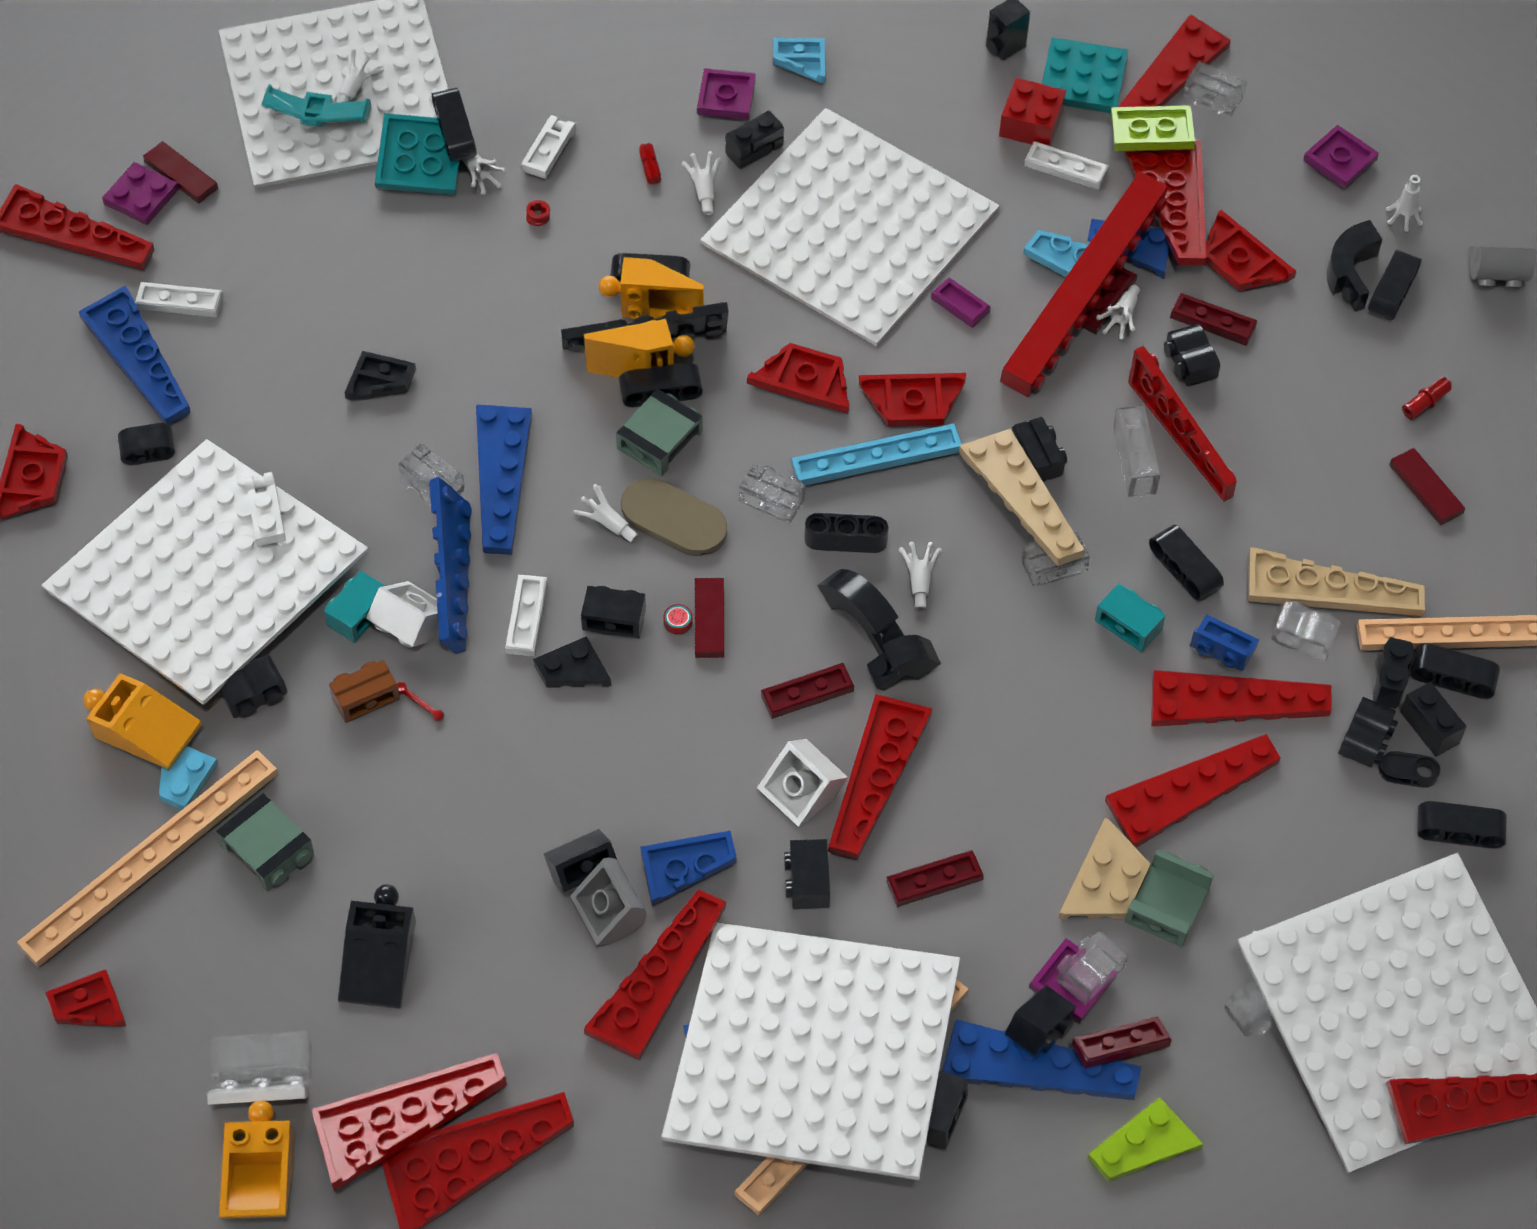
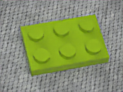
(1152, 128)

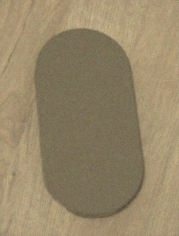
(674, 517)

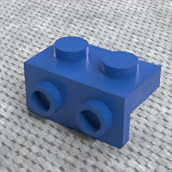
(1224, 642)

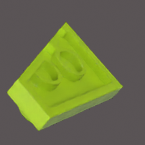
(1143, 1141)

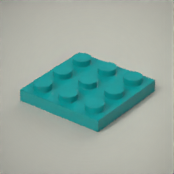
(1087, 72)
(414, 156)

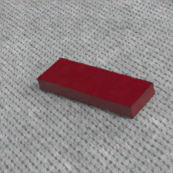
(179, 169)
(1120, 284)
(1214, 319)
(1427, 486)
(709, 617)
(807, 690)
(934, 878)
(1121, 1042)

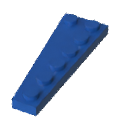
(128, 341)
(502, 458)
(452, 562)
(994, 1058)

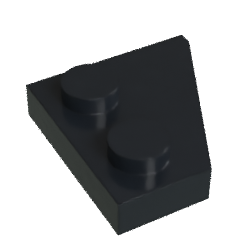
(379, 376)
(572, 666)

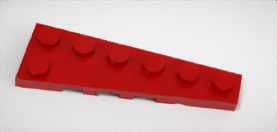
(1171, 68)
(37, 219)
(1171, 412)
(1210, 698)
(880, 760)
(1170, 797)
(645, 996)
(1457, 1104)

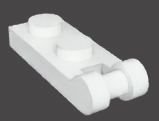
(548, 146)
(265, 509)

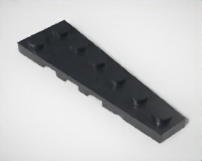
(704, 319)

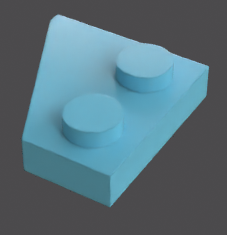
(801, 56)
(186, 777)

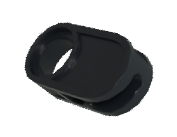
(1402, 769)

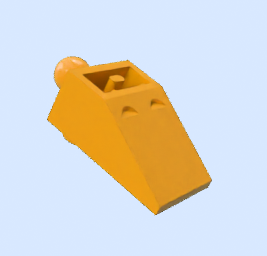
(652, 289)
(634, 348)
(140, 721)
(257, 1165)

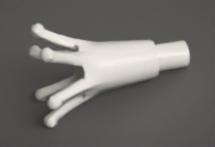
(355, 77)
(482, 169)
(704, 181)
(1407, 203)
(1122, 311)
(607, 515)
(920, 572)

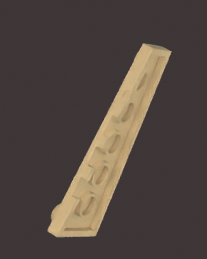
(1016, 481)
(1280, 579)

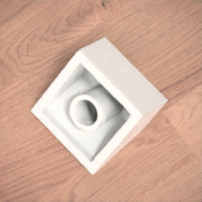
(405, 613)
(801, 781)

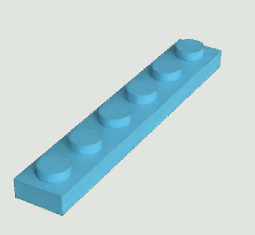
(876, 454)

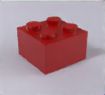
(1032, 112)

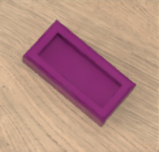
(960, 302)

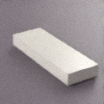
(1066, 165)
(179, 299)
(526, 615)
(257, 1093)

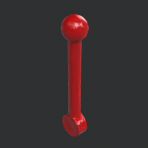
(437, 715)

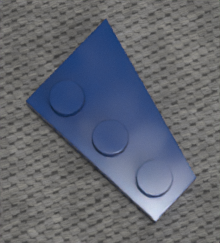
(1150, 253)
(685, 862)

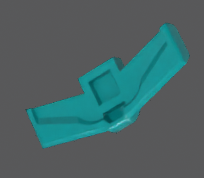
(315, 107)

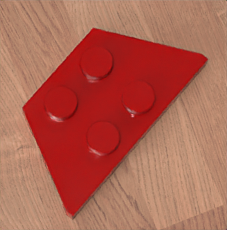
(1242, 257)
(804, 376)
(913, 397)
(30, 473)

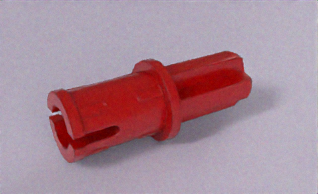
(1426, 398)

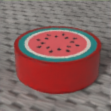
(678, 619)

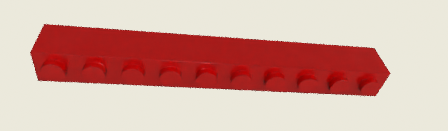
(1083, 285)

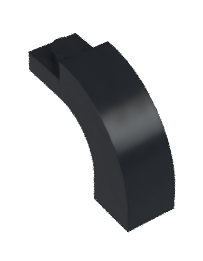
(1352, 247)
(865, 603)

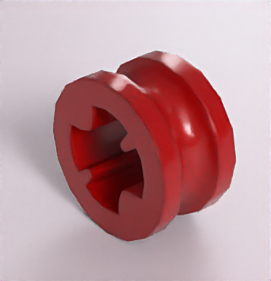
(537, 220)

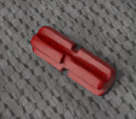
(650, 164)

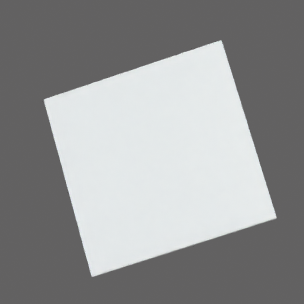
(311, 56)
(850, 226)
(189, 583)
(1391, 990)
(813, 1051)

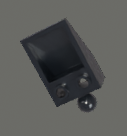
(375, 951)

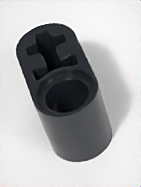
(146, 444)

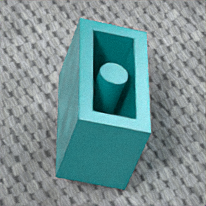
(350, 608)
(1130, 617)

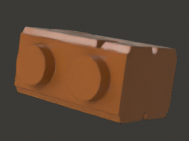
(364, 690)

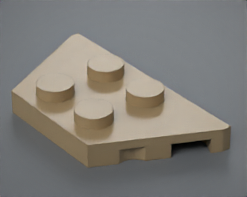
(1107, 877)

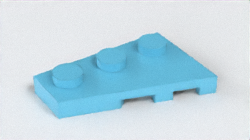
(1054, 251)

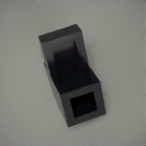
(903, 656)

